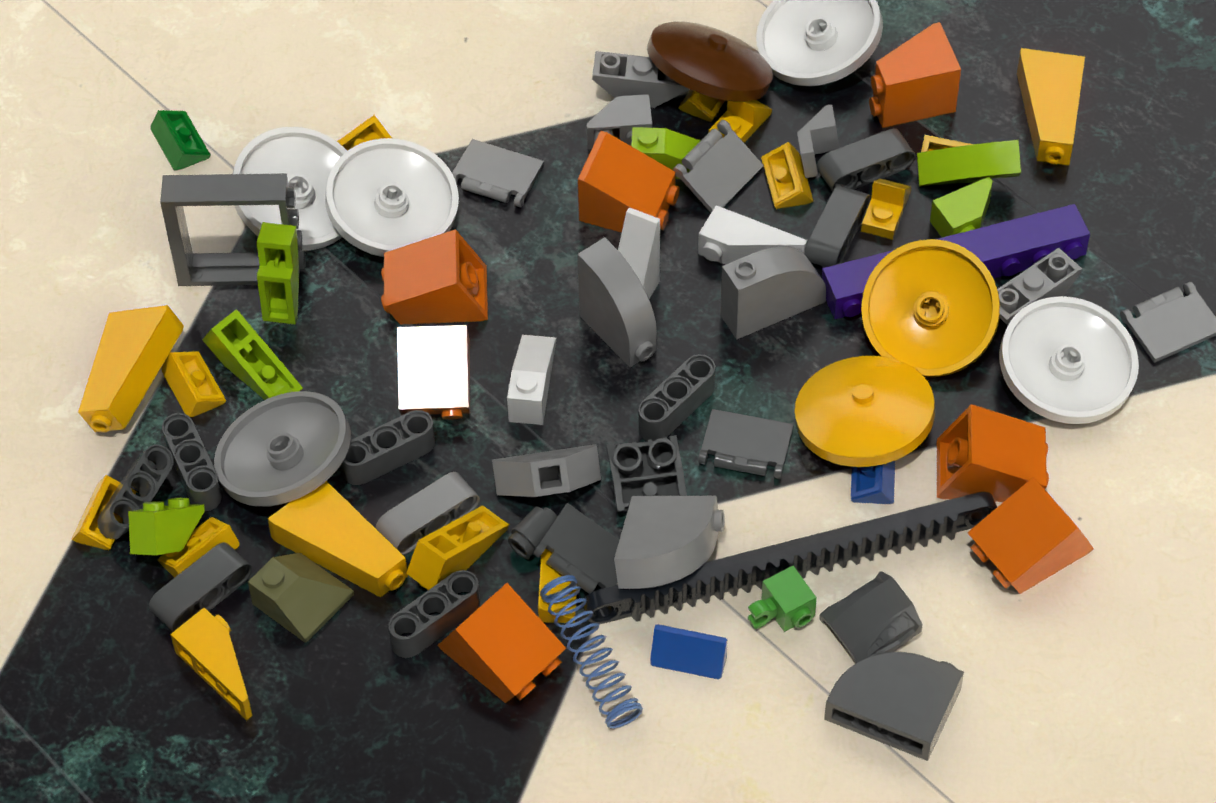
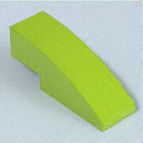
(969, 163)
(278, 272)

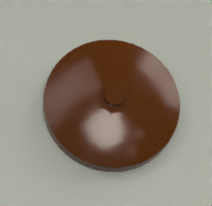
(709, 61)

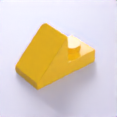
(744, 117)
(885, 208)

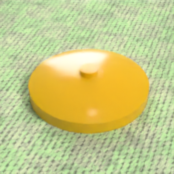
(931, 307)
(865, 411)

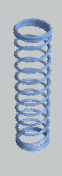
(622, 707)

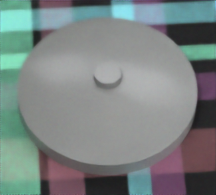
(282, 448)

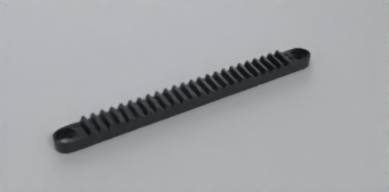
(804, 554)

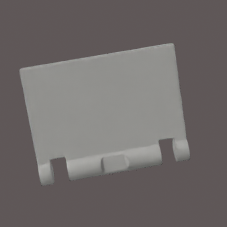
(718, 167)
(497, 172)
(1171, 322)

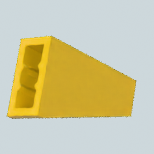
(1051, 100)
(126, 364)
(339, 539)

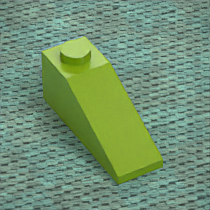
(663, 145)
(250, 357)

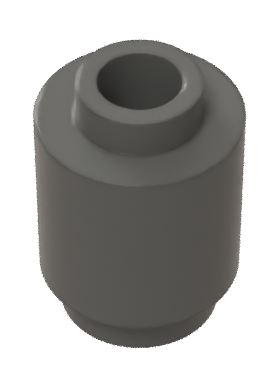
(530, 531)

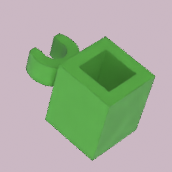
(786, 600)

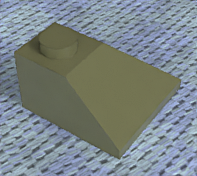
(298, 594)

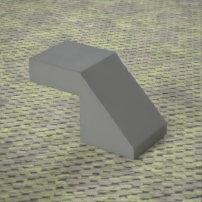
(817, 137)

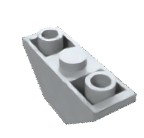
(634, 76)
(1044, 279)
(547, 472)

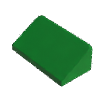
(178, 139)

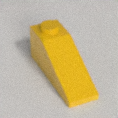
(455, 546)
(209, 651)

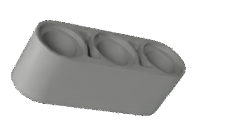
(427, 511)

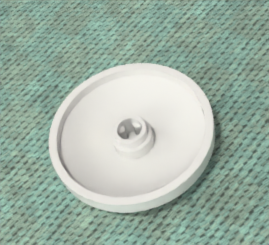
(818, 38)
(307, 160)
(390, 195)
(1068, 360)

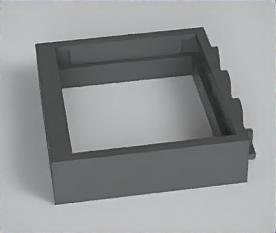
(222, 190)

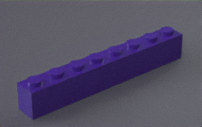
(1001, 247)

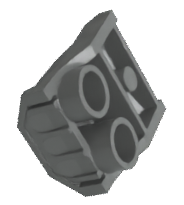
(645, 470)
(873, 618)

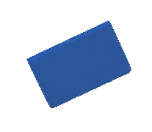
(873, 484)
(688, 651)

